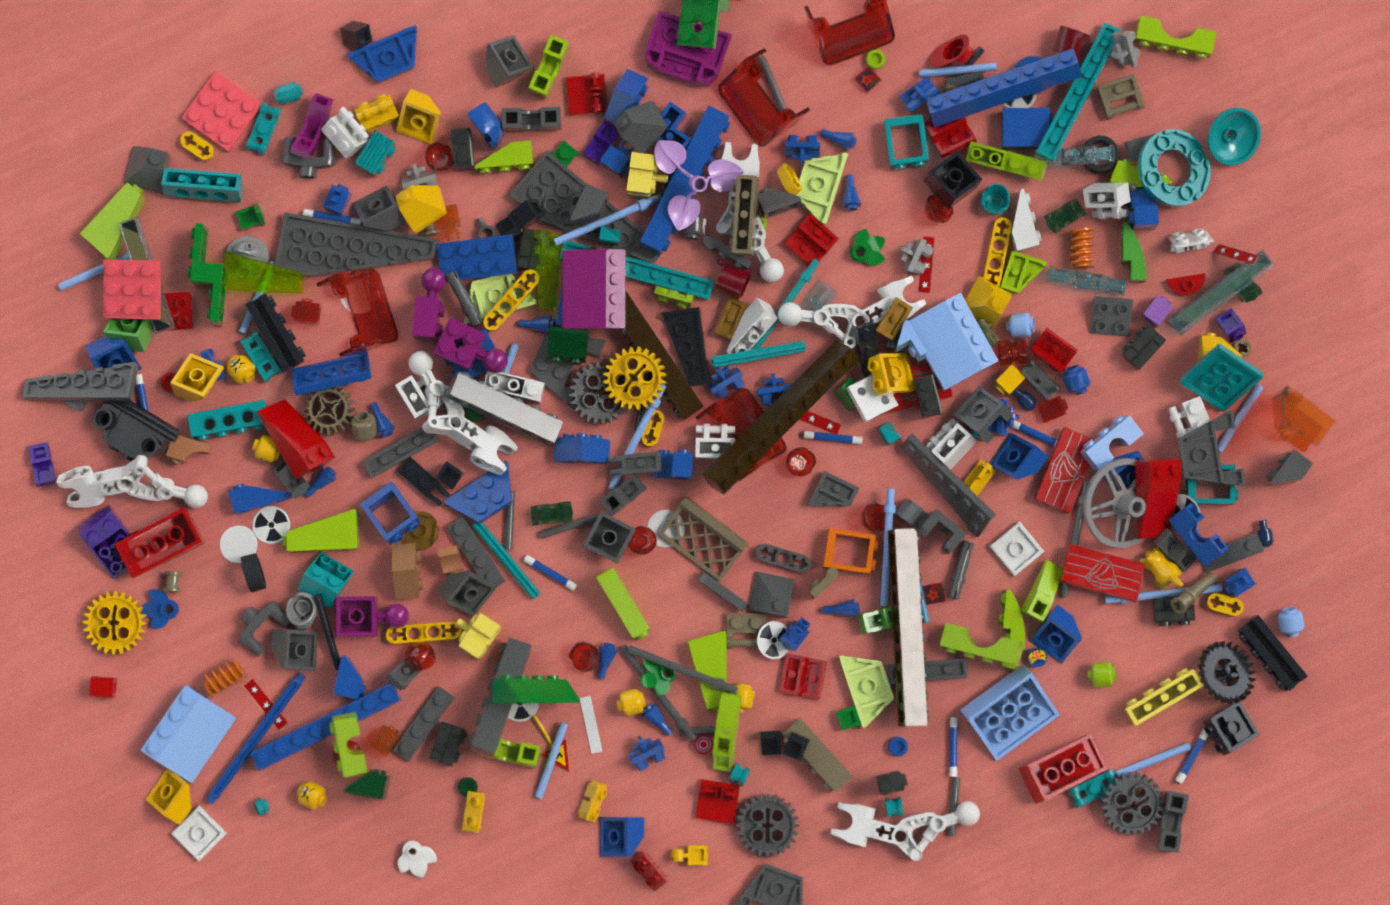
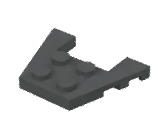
(556, 374)
(1201, 454)
(773, 887)

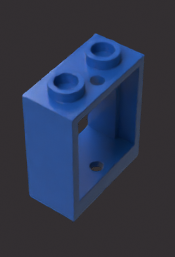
(382, 497)

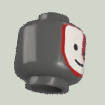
(696, 229)

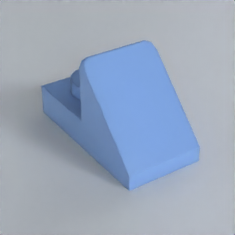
(909, 338)

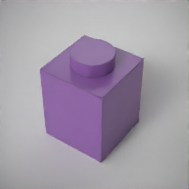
(1157, 311)

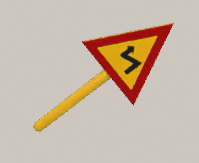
(562, 757)

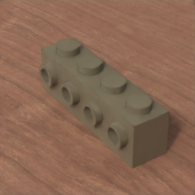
(744, 215)
(820, 758)

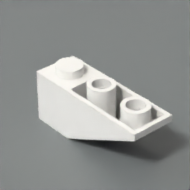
(1023, 230)
(752, 326)
(516, 386)

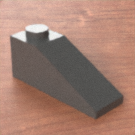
(1237, 551)

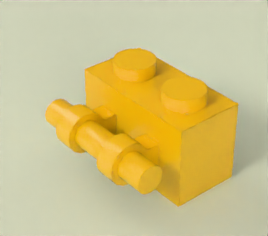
(377, 113)

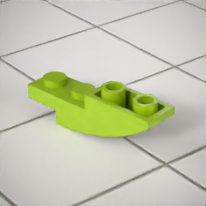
(1006, 160)
(1012, 619)
(726, 732)

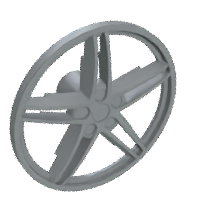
(1122, 506)

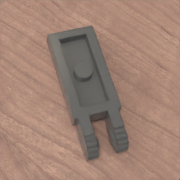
(724, 251)
(637, 463)

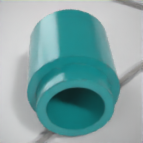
(288, 93)

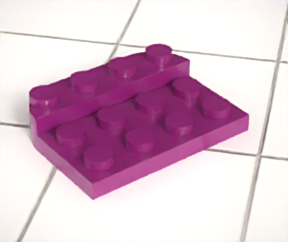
(685, 63)

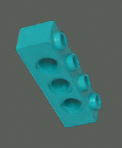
(202, 185)
(198, 420)

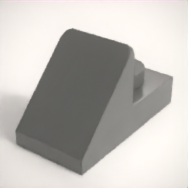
(402, 675)

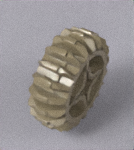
(321, 414)

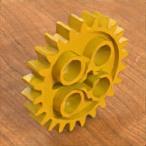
(648, 389)
(132, 623)

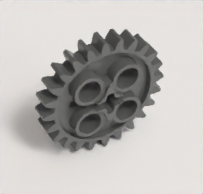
(596, 410)
(1137, 820)
(785, 825)

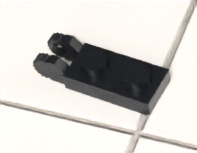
(866, 344)
(422, 480)

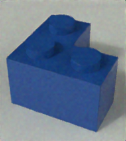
(626, 94)
(673, 118)
(1143, 211)
(581, 449)
(675, 465)

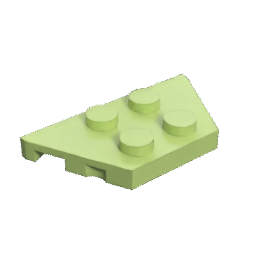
(819, 184)
(490, 290)
(867, 686)

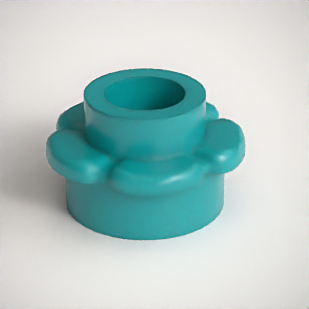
(261, 806)

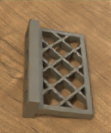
(713, 525)

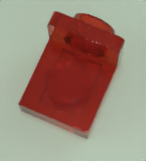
(1052, 409)

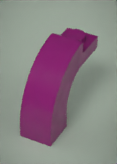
(311, 132)

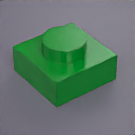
(565, 153)
(848, 718)

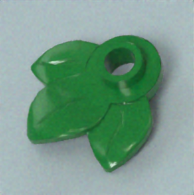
(869, 246)
(655, 678)

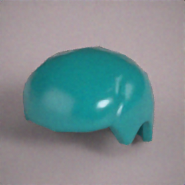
(995, 199)

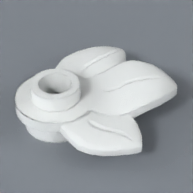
(417, 861)

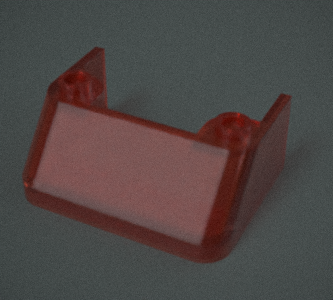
(852, 35)
(753, 105)
(368, 308)
(741, 411)

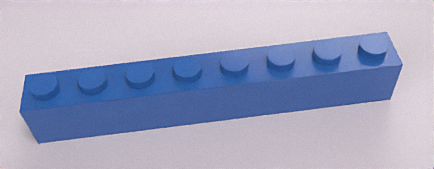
(1003, 87)
(697, 157)
(320, 728)

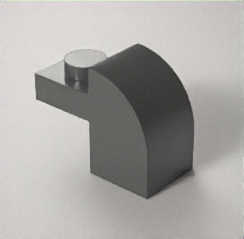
(295, 486)
(623, 495)
(912, 516)

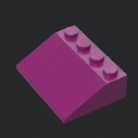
(593, 289)

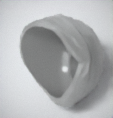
(301, 605)

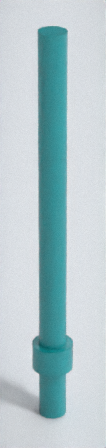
(805, 276)

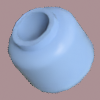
(1020, 325)
(1291, 621)

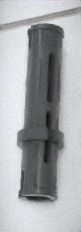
(462, 295)
(960, 570)

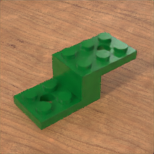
(700, 11)
(207, 274)

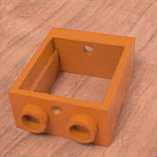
(873, 546)

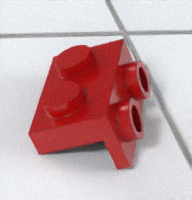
(1053, 350)

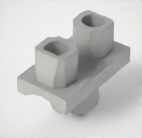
(1124, 48)
(427, 178)
(913, 264)

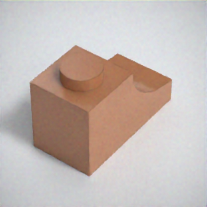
(186, 448)
(450, 560)

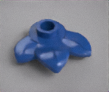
(157, 608)

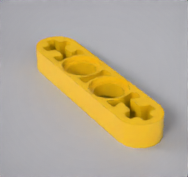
(995, 254)
(514, 302)
(424, 635)

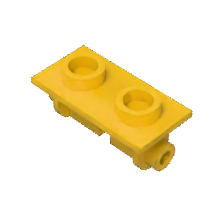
(979, 477)
(596, 792)
(473, 811)

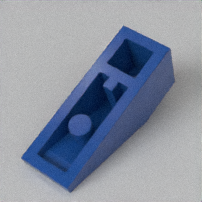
(252, 498)

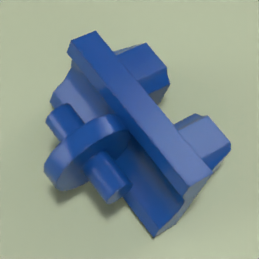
(917, 94)
(802, 150)
(733, 377)
(766, 393)
(1001, 426)
(795, 634)
(645, 749)

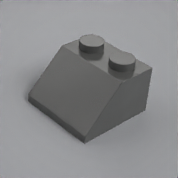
(609, 537)

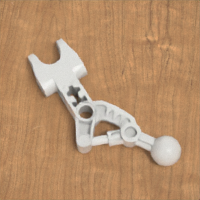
(770, 268)
(791, 313)
(481, 442)
(95, 486)
(865, 826)

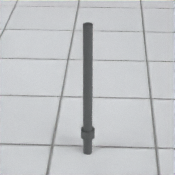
(1076, 531)
(717, 683)
(681, 723)

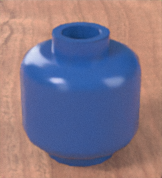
(1076, 379)

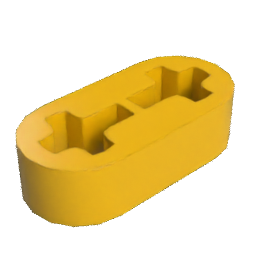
(195, 149)
(789, 179)
(657, 430)
(1226, 600)

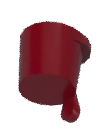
(1070, 39)
(732, 280)

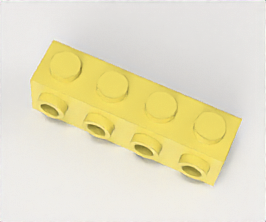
(1163, 697)

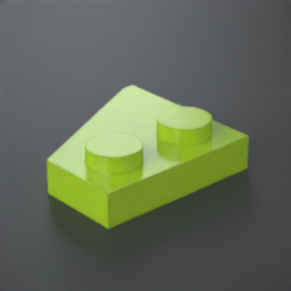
(1021, 271)
(682, 301)

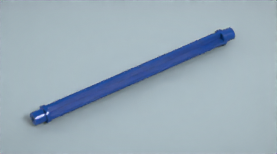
(255, 738)

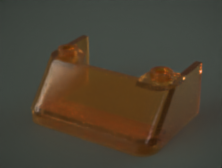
(1299, 419)

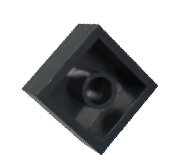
(952, 180)

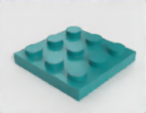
(1221, 377)

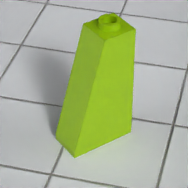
(104, 229)
(328, 534)
(623, 604)
(710, 659)

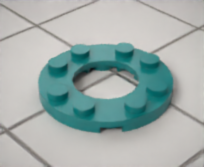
(1198, 163)

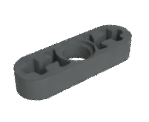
(767, 559)
(722, 591)

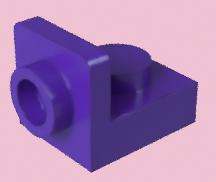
(1231, 325)

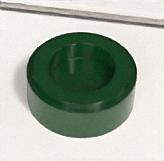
(467, 784)

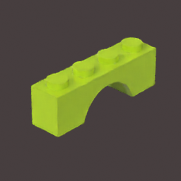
(1151, 33)
(958, 638)

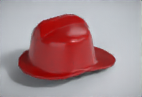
(952, 52)

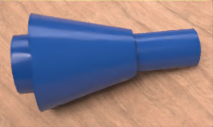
(843, 139)
(851, 199)
(540, 324)
(384, 426)
(323, 478)
(847, 608)
(607, 654)
(653, 715)

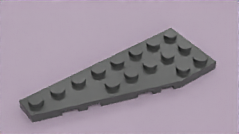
(557, 191)
(334, 247)

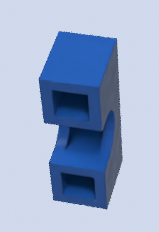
(1205, 549)

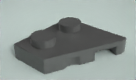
(833, 492)

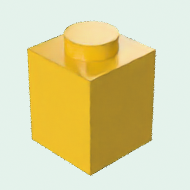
(1009, 381)

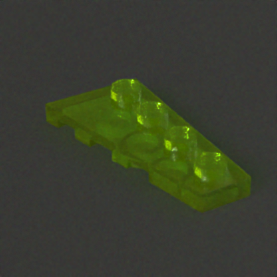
(547, 269)
(259, 276)

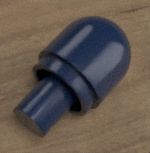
(1025, 400)
(1265, 534)

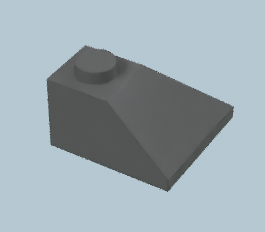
(506, 61)
(641, 126)
(147, 168)
(776, 202)
(379, 210)
(466, 591)
(771, 594)
(295, 648)

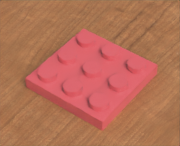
(222, 111)
(132, 289)

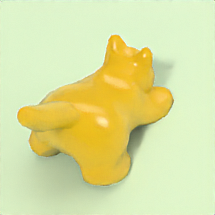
(1163, 570)

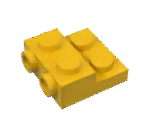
(891, 374)

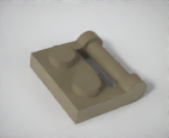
(1119, 90)
(818, 586)
(743, 624)

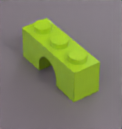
(549, 67)
(516, 753)
(351, 761)

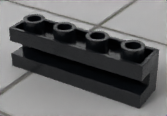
(274, 332)
(1272, 653)

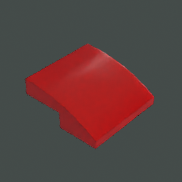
(950, 136)
(810, 240)
(803, 676)

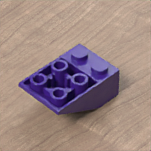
(101, 534)

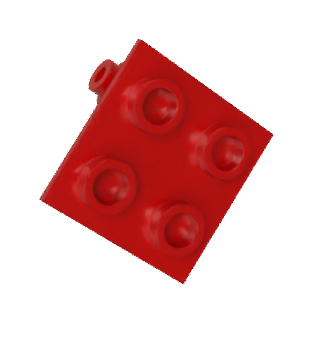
(586, 94)
(180, 309)
(717, 801)
(653, 877)

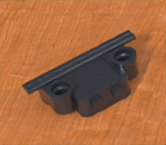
(134, 429)

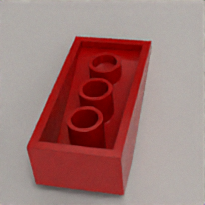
(295, 439)
(1158, 486)
(160, 543)
(1063, 768)

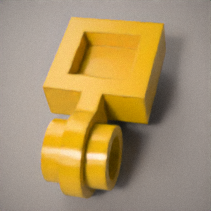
(695, 854)

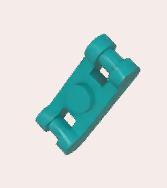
(263, 128)
(260, 356)
(1092, 788)

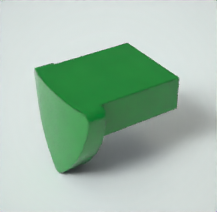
(250, 217)
(842, 393)

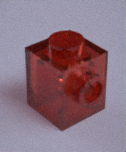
(306, 312)

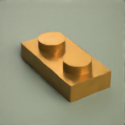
(730, 318)
(894, 318)

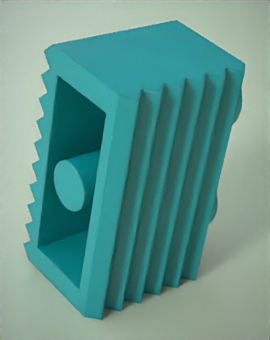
(375, 154)

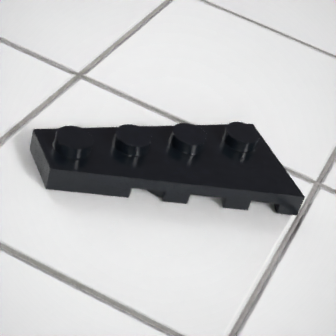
(688, 337)

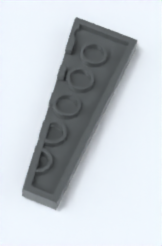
(99, 384)
(956, 493)

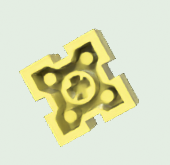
(643, 176)
(478, 634)

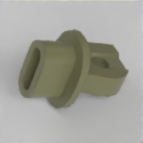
(990, 335)

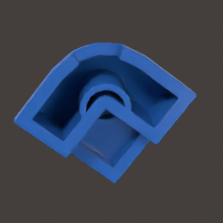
(488, 124)

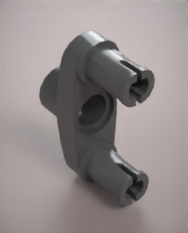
(309, 167)
(254, 619)

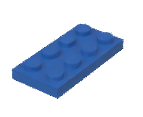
(478, 257)
(331, 373)

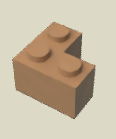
(406, 571)

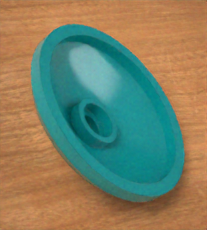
(1242, 138)

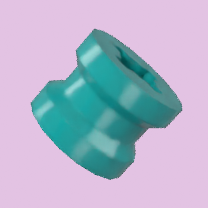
(739, 774)
(894, 807)

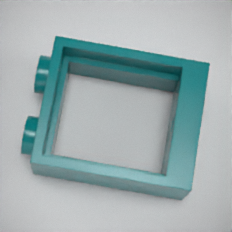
(902, 122)
(1233, 493)

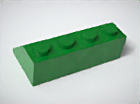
(533, 690)

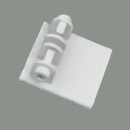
(1197, 237)

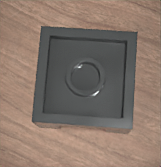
(980, 412)
(946, 527)

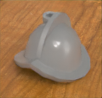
(249, 247)

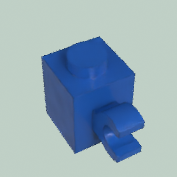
(616, 159)
(337, 199)
(1238, 583)

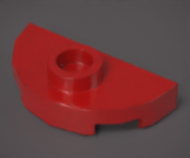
(1186, 285)

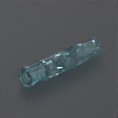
(1091, 155)
(1090, 281)

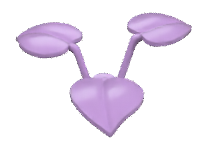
(684, 210)

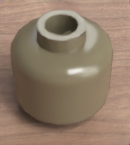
(364, 426)

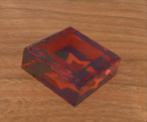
(867, 79)
(934, 593)

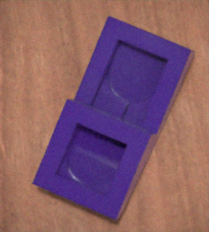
(601, 142)
(42, 464)

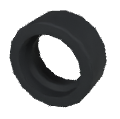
(1106, 141)
(253, 572)

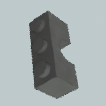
(531, 120)
(1170, 827)

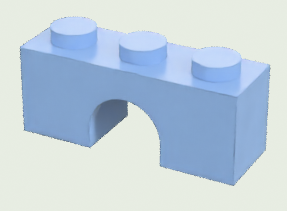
(1098, 452)

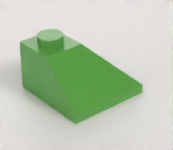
(134, 331)

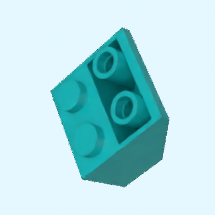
(326, 578)

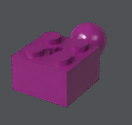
(430, 308)
(493, 360)
(394, 616)

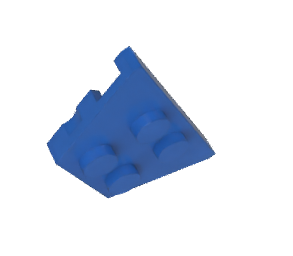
(388, 56)
(483, 496)

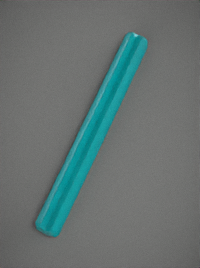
(758, 354)
(506, 559)

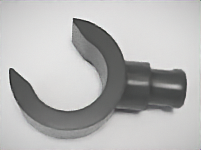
(482, 225)

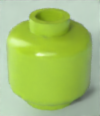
(1102, 674)

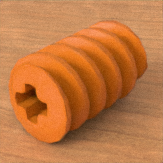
(1081, 248)
(223, 677)

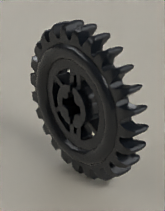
(1234, 668)

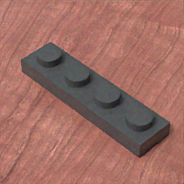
(399, 452)
(475, 551)
(938, 670)
(423, 723)

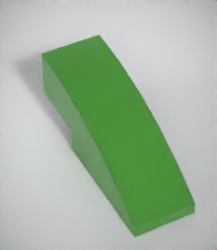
(1132, 254)
(875, 620)

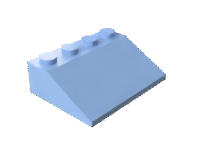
(953, 342)
(1010, 712)
(188, 733)

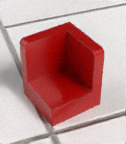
(103, 686)

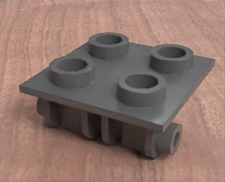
(1111, 316)

